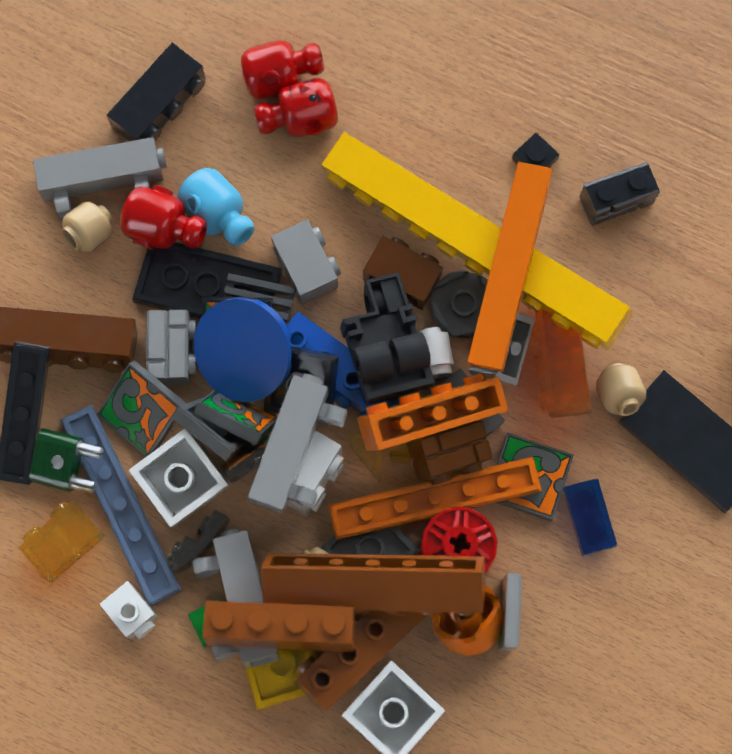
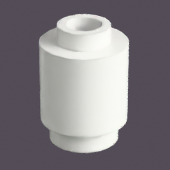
(440, 352)

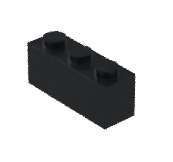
(157, 95)

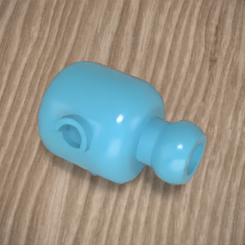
(218, 203)

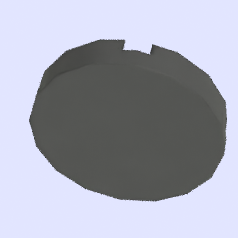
(458, 303)

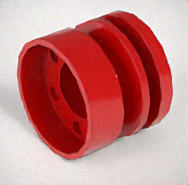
(461, 523)

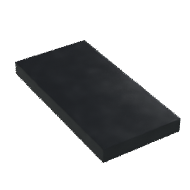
(183, 275)
(686, 438)

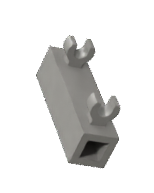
(98, 171)
(289, 444)
(241, 584)

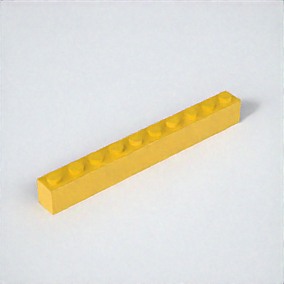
(472, 238)

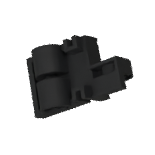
(386, 343)

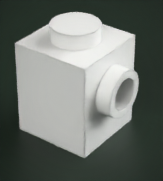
(129, 611)

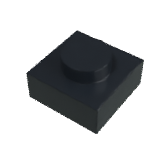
(536, 152)

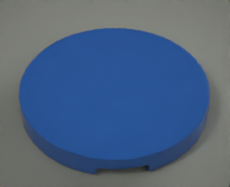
(243, 349)

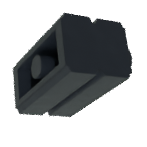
(619, 193)

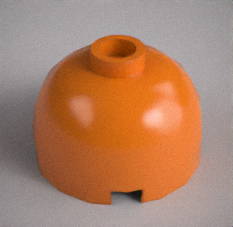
(471, 633)

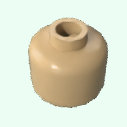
(86, 227)
(621, 389)

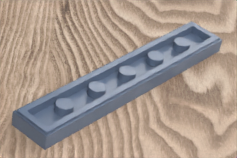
(123, 509)

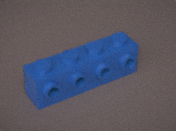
(348, 390)

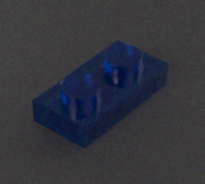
(589, 517)

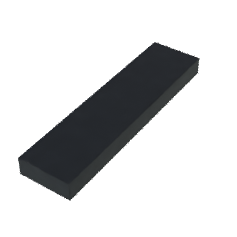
(23, 410)

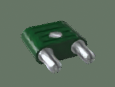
(58, 461)

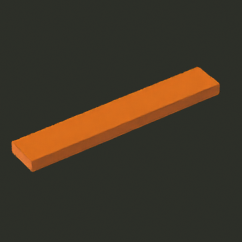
(510, 267)
(427, 500)

